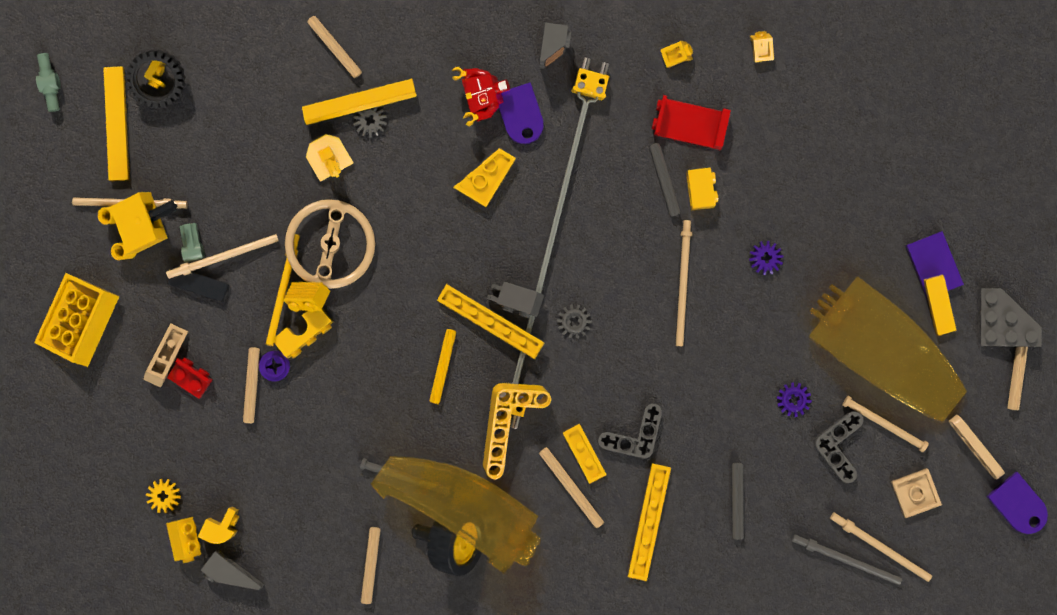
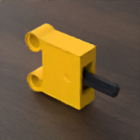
(137, 223)

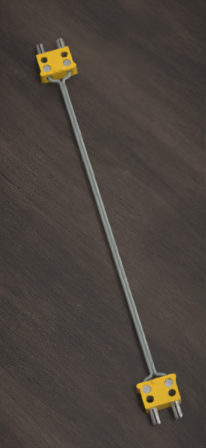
(591, 88)

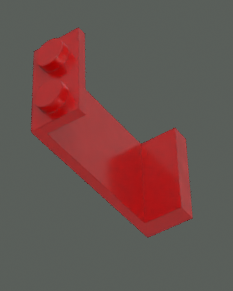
(691, 123)

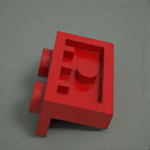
(189, 377)

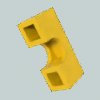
(291, 344)

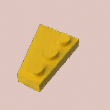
(486, 178)

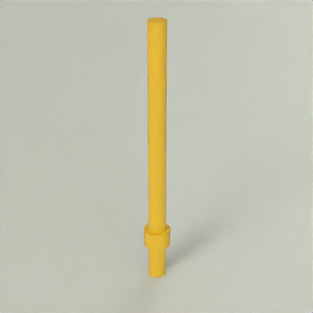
(281, 294)

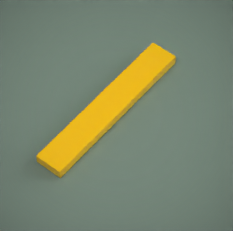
(359, 101)
(116, 123)
(490, 321)
(649, 522)

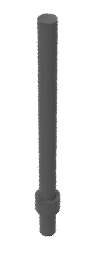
(812, 545)

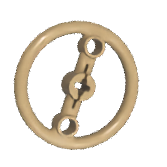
(342, 208)

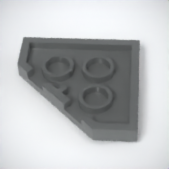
(1006, 322)

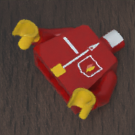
(482, 92)

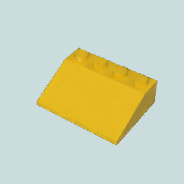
(76, 320)

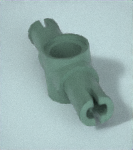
(48, 82)

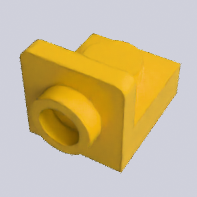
(762, 46)
(677, 53)
(154, 71)

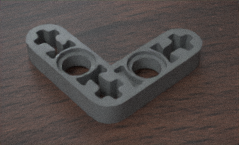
(833, 441)
(636, 443)

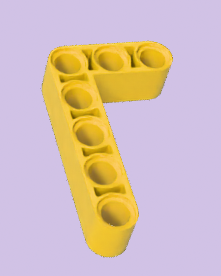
(503, 422)

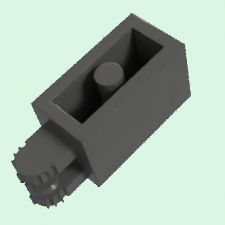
(517, 298)

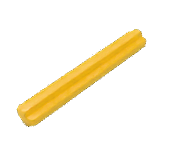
(442, 366)

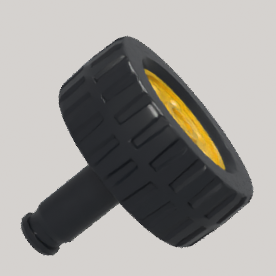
(446, 549)

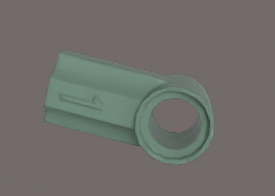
(192, 248)

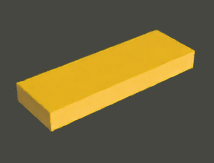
(939, 305)
(584, 453)

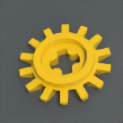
(169, 490)

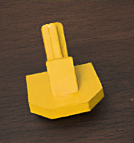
(327, 156)

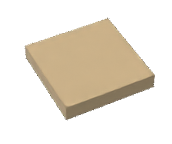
(916, 493)

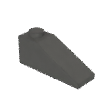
(226, 571)

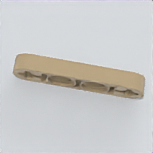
(976, 447)

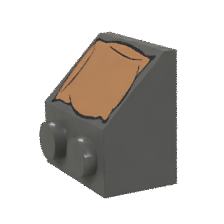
(554, 43)

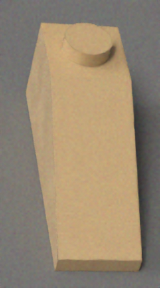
(165, 355)

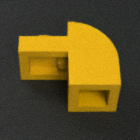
(220, 532)

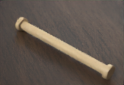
(922, 445)

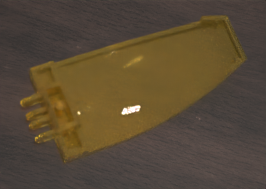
(887, 349)
(464, 505)

